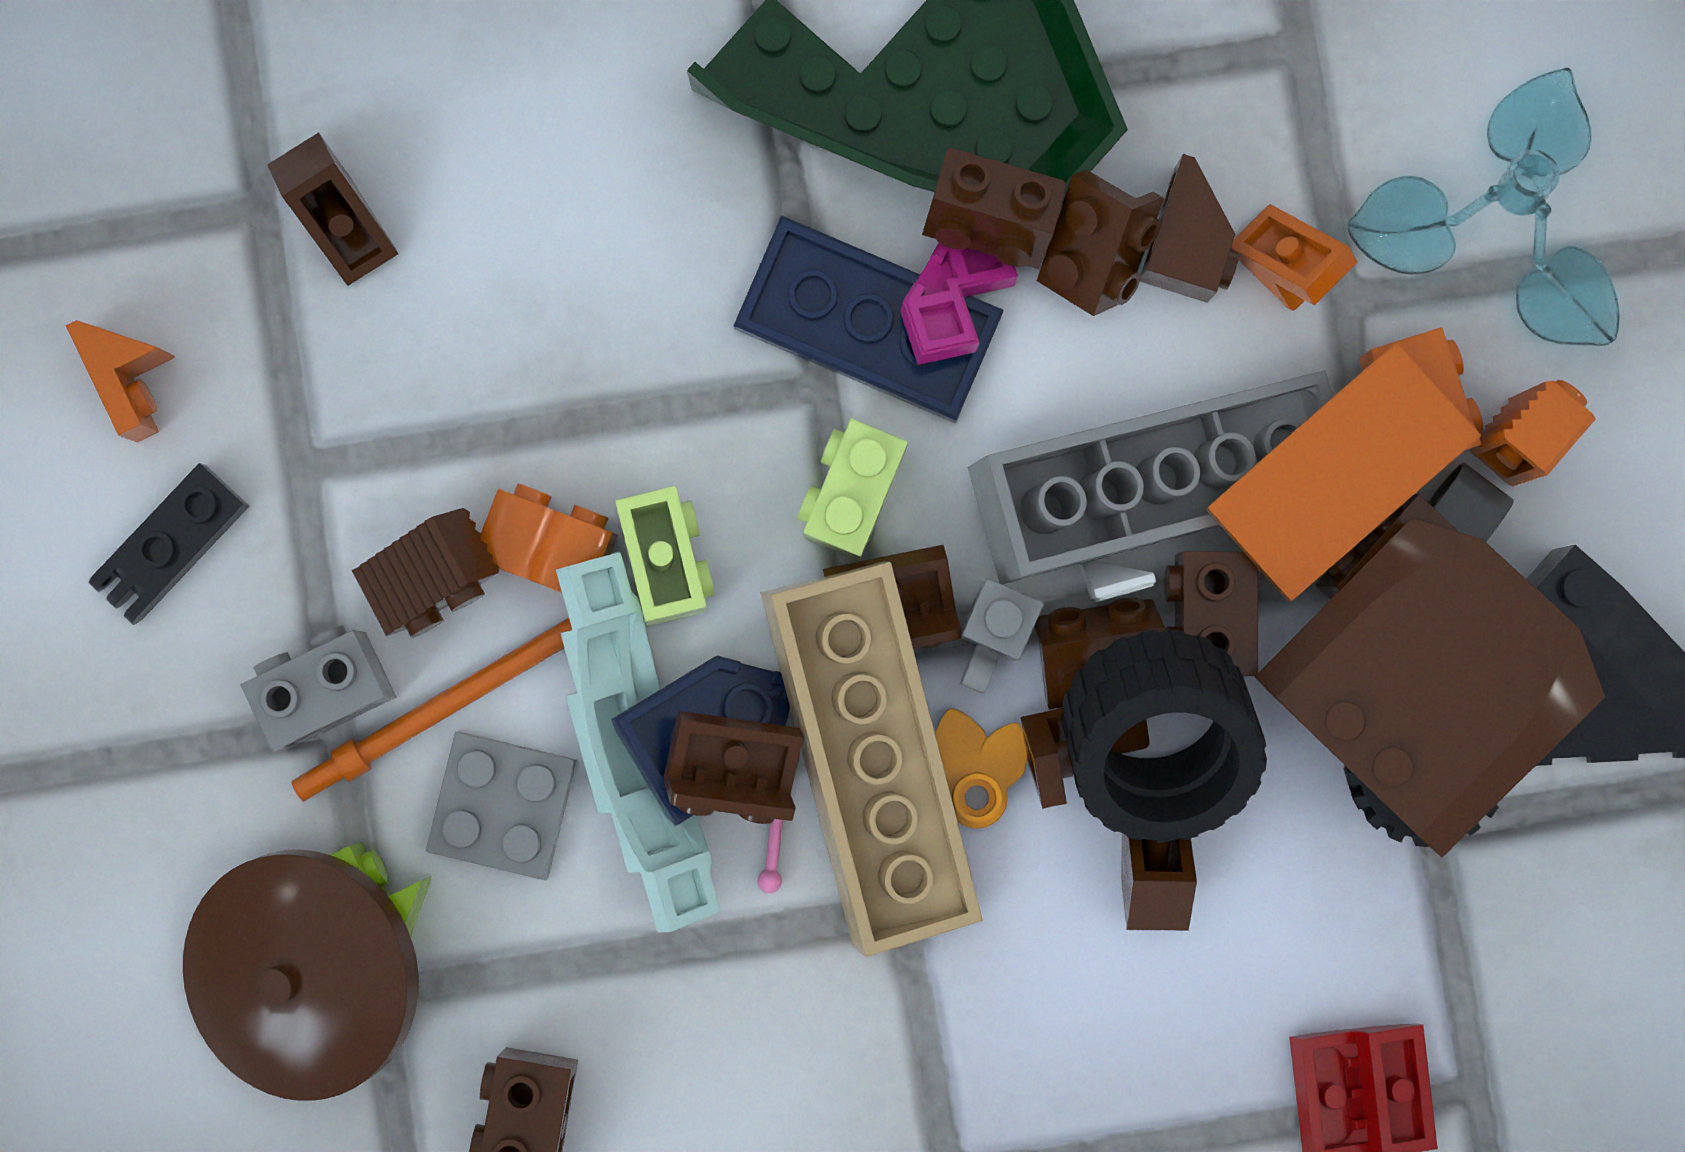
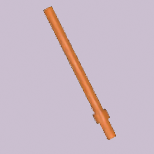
(354, 757)

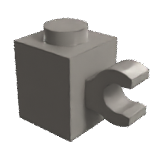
(998, 627)

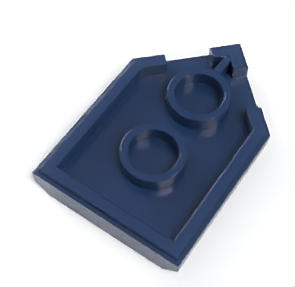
(714, 688)

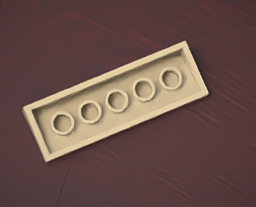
(872, 757)

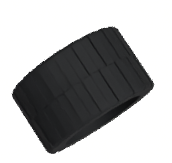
(1176, 792)

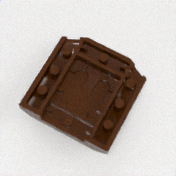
(1437, 679)

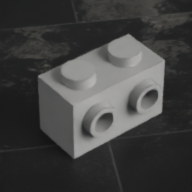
(317, 689)

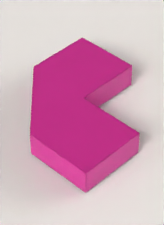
(936, 306)

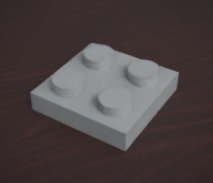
(501, 805)

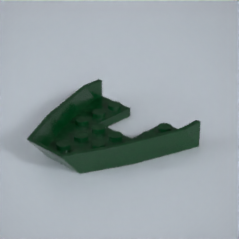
(959, 75)

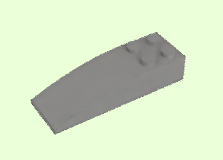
(1131, 478)

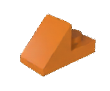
(1292, 257)
(112, 365)

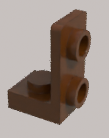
(1050, 757)

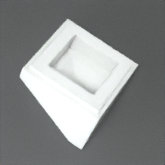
(1110, 581)

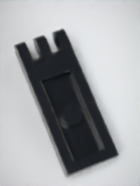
(169, 542)

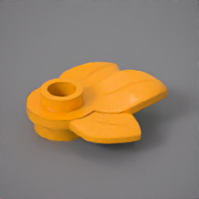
(979, 760)

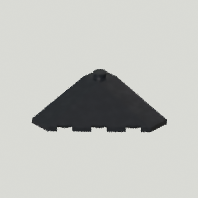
(1632, 657)

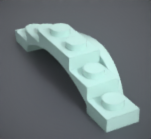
(611, 674)

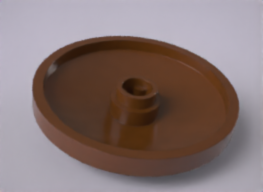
(300, 974)

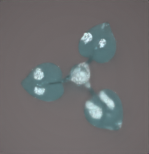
(1543, 136)

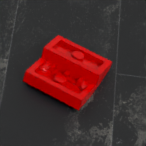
(1364, 1090)

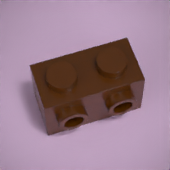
(1218, 601)
(526, 1104)

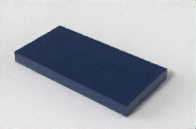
(845, 315)

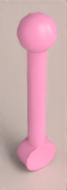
(769, 879)

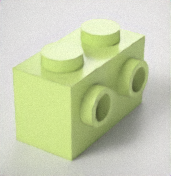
(854, 490)
(662, 557)

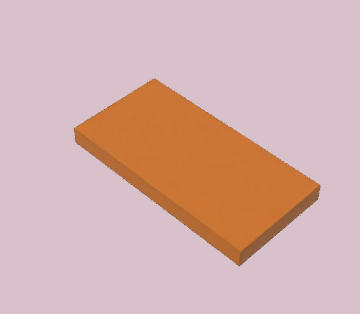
(1343, 472)

